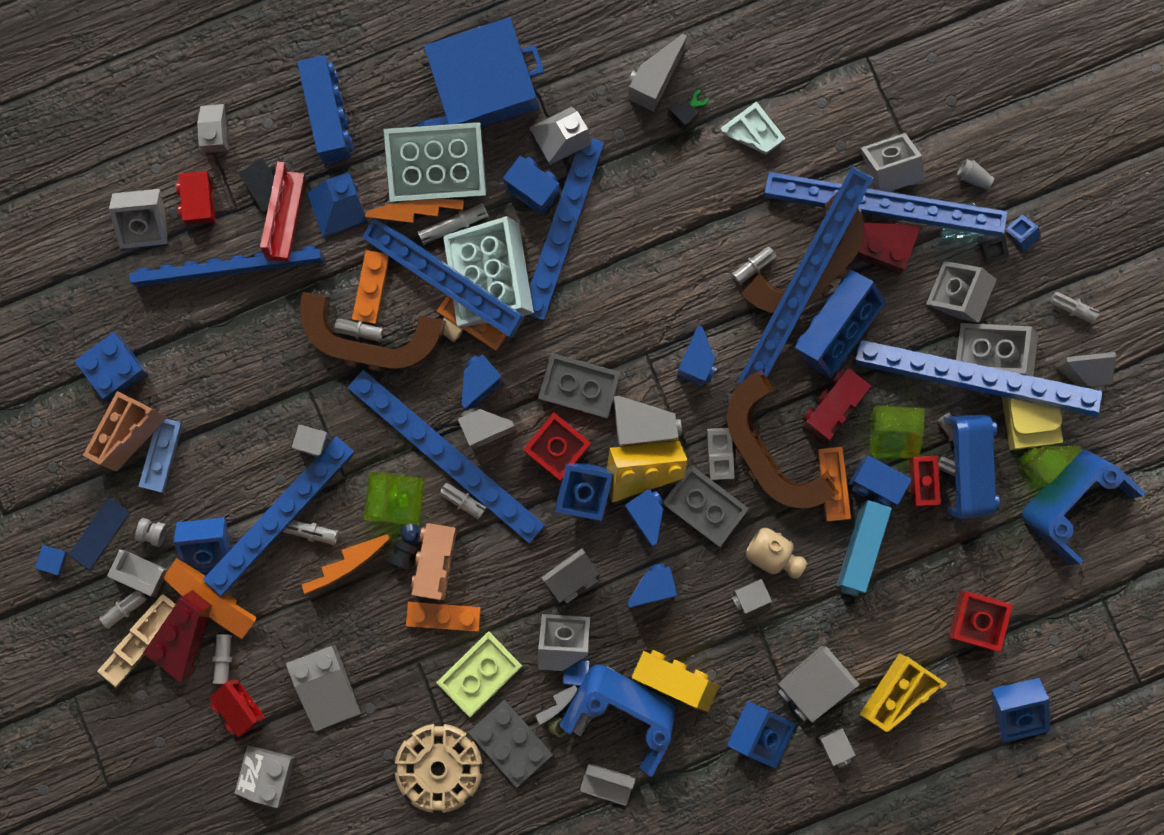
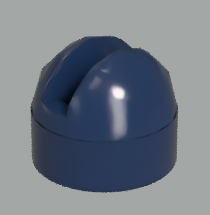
(410, 534)

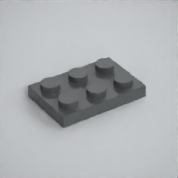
(579, 385)
(705, 506)
(510, 743)

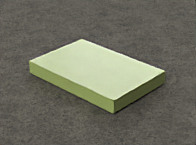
(479, 674)

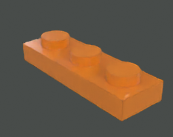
(370, 287)
(484, 332)
(832, 462)
(443, 616)

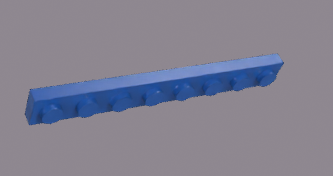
(563, 227)
(217, 267)
(443, 277)
(279, 516)

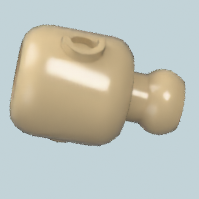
(773, 553)

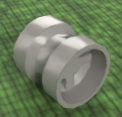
(150, 532)

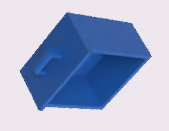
(484, 74)

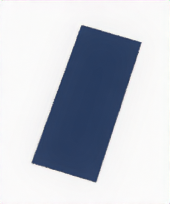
(99, 533)

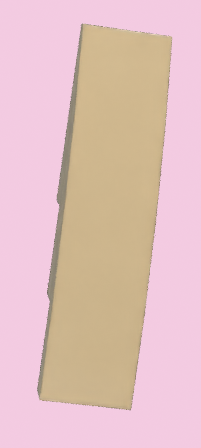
(131, 649)

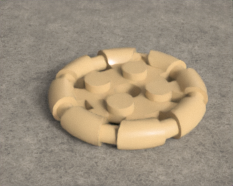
(453, 768)

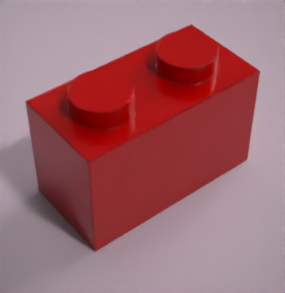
(196, 198)
(925, 481)

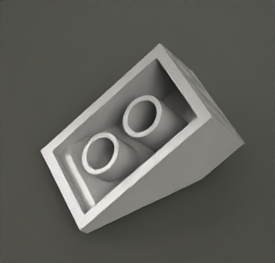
(653, 75)
(999, 347)
(571, 576)
(323, 687)

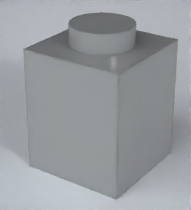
(751, 597)
(837, 747)

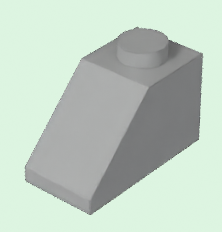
(212, 128)

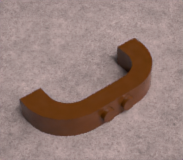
(767, 297)
(316, 326)
(757, 456)

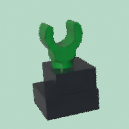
(686, 113)

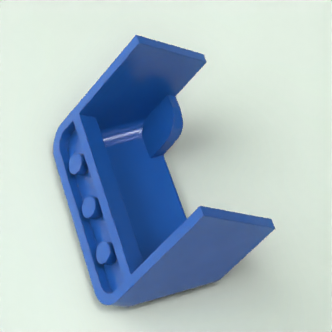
(974, 466)
(1047, 508)
(606, 687)

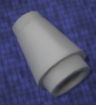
(974, 174)

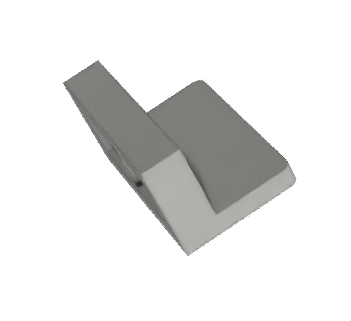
(607, 784)

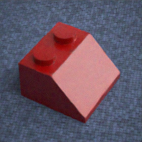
(236, 707)

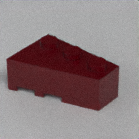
(888, 245)
(835, 405)
(179, 636)

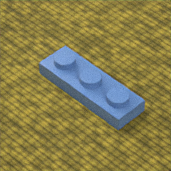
(160, 456)

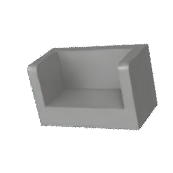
(311, 440)
(137, 573)

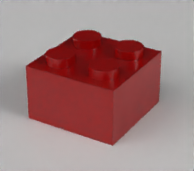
(556, 446)
(980, 621)

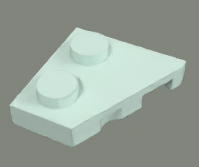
(754, 130)

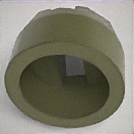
(554, 728)

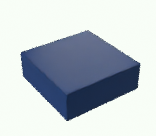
(51, 560)

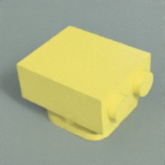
(1031, 424)

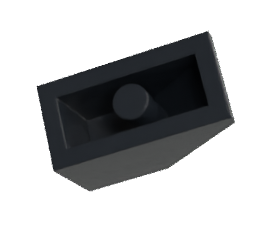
(259, 181)

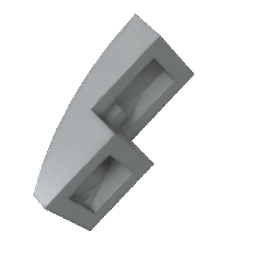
(720, 454)
(562, 699)

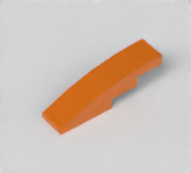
(406, 210)
(353, 559)
(223, 609)

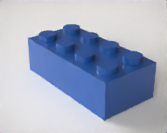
(324, 109)
(840, 324)

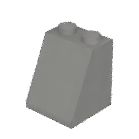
(644, 423)
(817, 684)

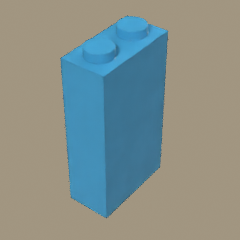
(863, 548)

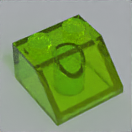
(896, 431)
(1046, 463)
(393, 498)

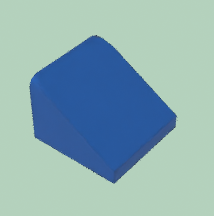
(1023, 232)
(576, 673)

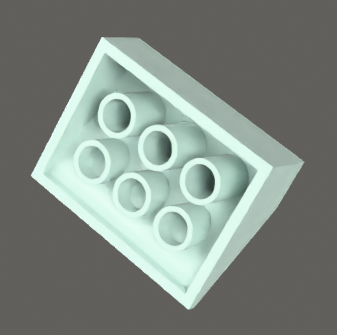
(435, 162)
(493, 260)

